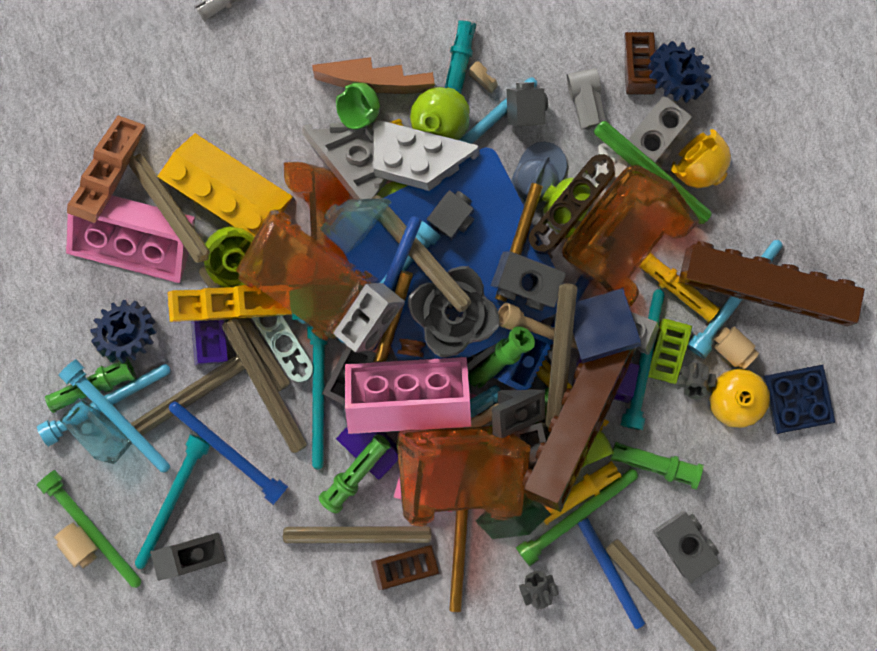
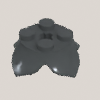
(451, 337)

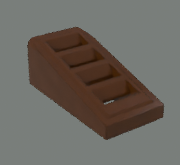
(639, 81)
(432, 568)

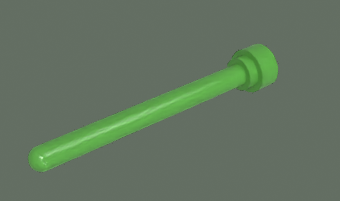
(53, 486)
(532, 549)

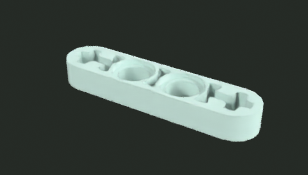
(271, 335)

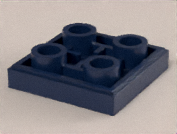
(604, 326)
(799, 399)

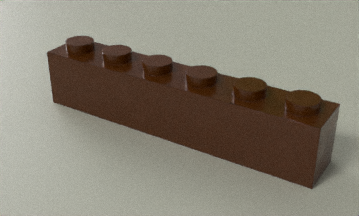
(771, 284)
(575, 429)

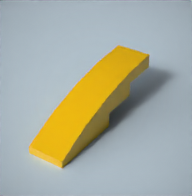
(222, 304)

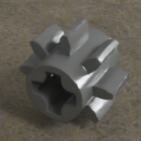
(696, 380)
(538, 590)

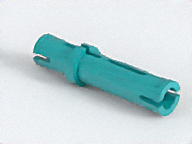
(460, 55)

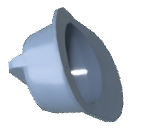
(540, 164)

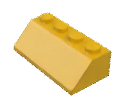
(222, 184)

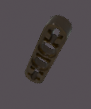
(575, 206)

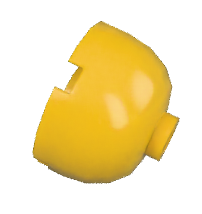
(703, 161)
(726, 395)

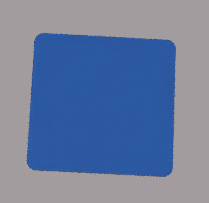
(480, 247)

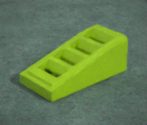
(675, 326)

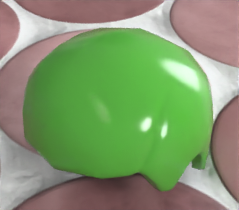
(357, 106)

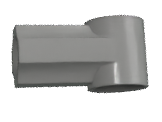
(586, 91)

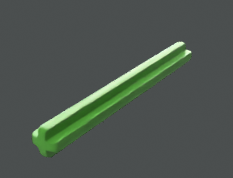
(634, 156)

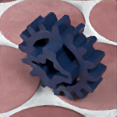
(679, 71)
(123, 331)

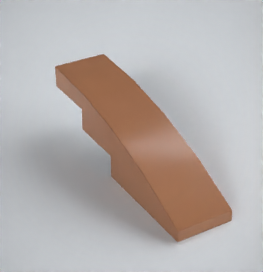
(382, 79)
(105, 169)

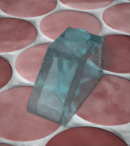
(352, 221)
(95, 432)

